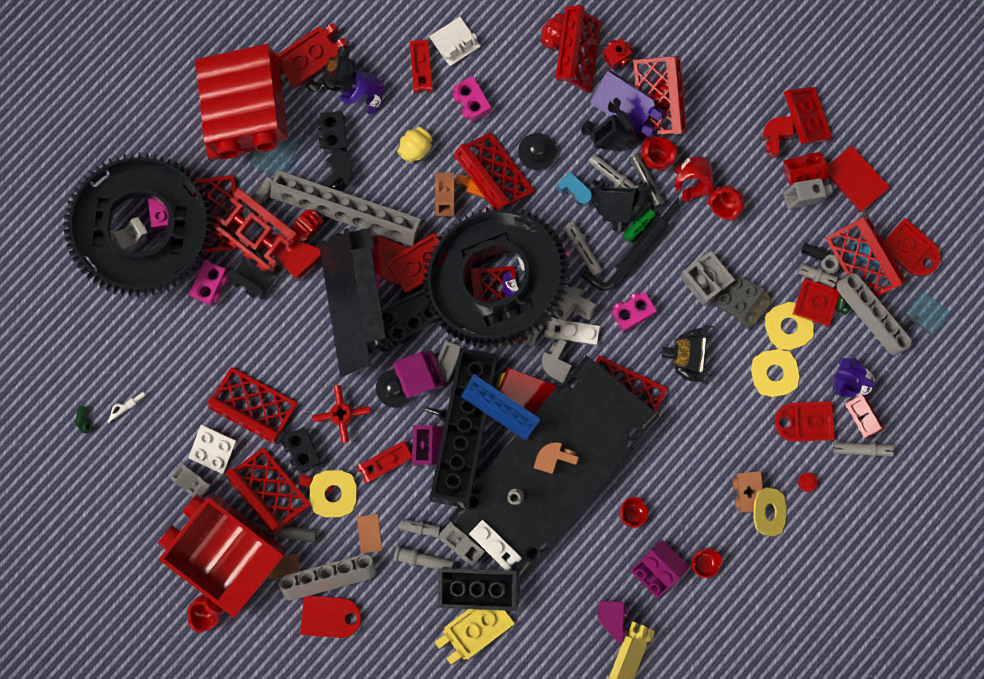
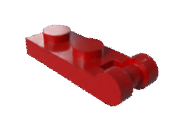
(420, 65)
(385, 462)

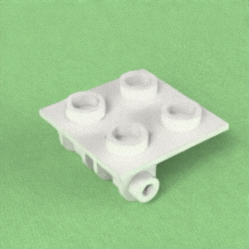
(455, 41)
(212, 449)

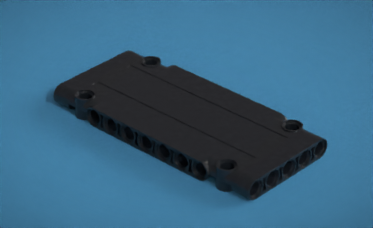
(585, 420)

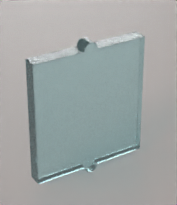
(927, 313)

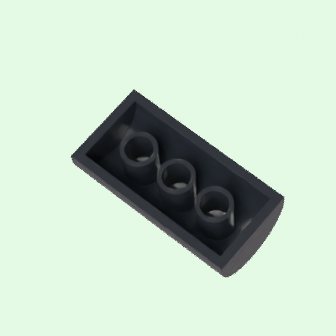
(478, 589)

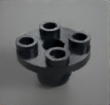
(537, 151)
(390, 390)

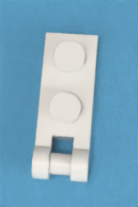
(572, 332)
(494, 545)

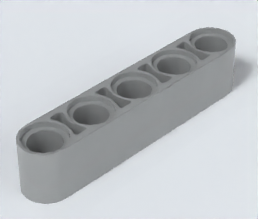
(873, 314)
(335, 573)

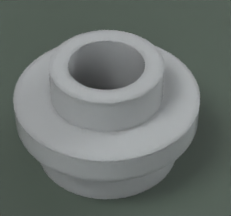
(826, 259)

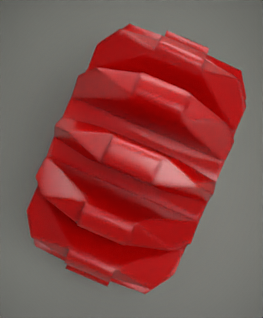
(307, 224)

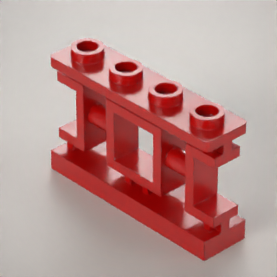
(264, 219)

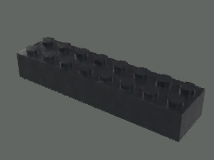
(462, 433)

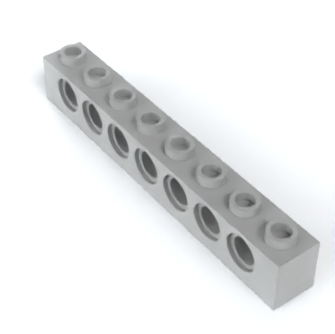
(345, 208)

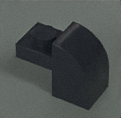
(341, 168)

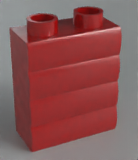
(241, 101)
(220, 552)

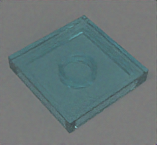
(276, 159)

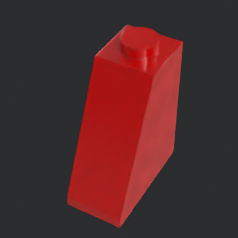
(298, 258)

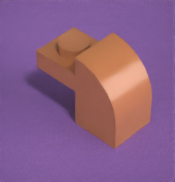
(444, 194)
(549, 454)

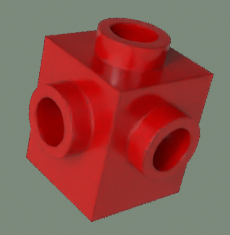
(617, 53)

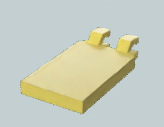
(474, 631)
(631, 652)

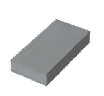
(448, 359)

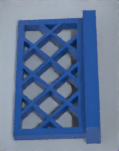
(500, 407)

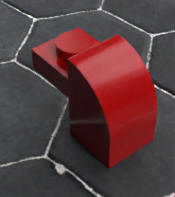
(777, 129)

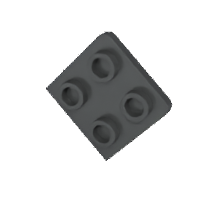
(743, 301)

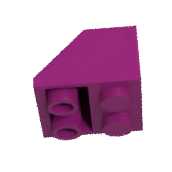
(419, 374)
(426, 444)
(660, 569)
(611, 617)

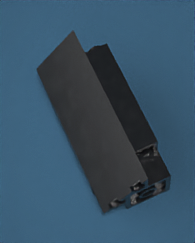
(353, 298)

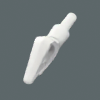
(124, 407)

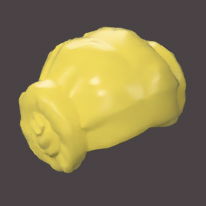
(415, 144)

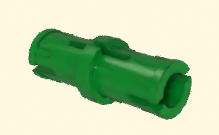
(638, 225)

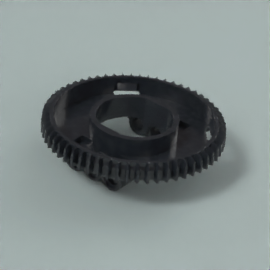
(92, 218)
(482, 240)

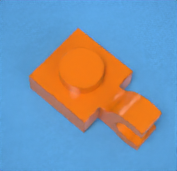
(471, 187)

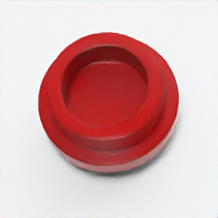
(807, 482)

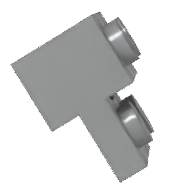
(706, 278)

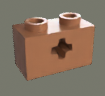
(741, 482)

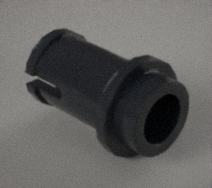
(813, 251)

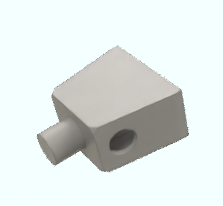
(806, 193)

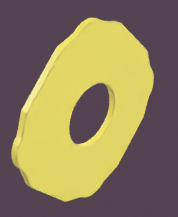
(778, 337)
(764, 384)
(317, 493)
(762, 524)

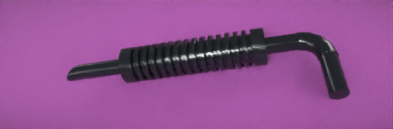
(637, 252)

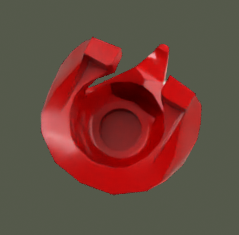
(698, 168)

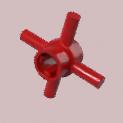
(340, 405)

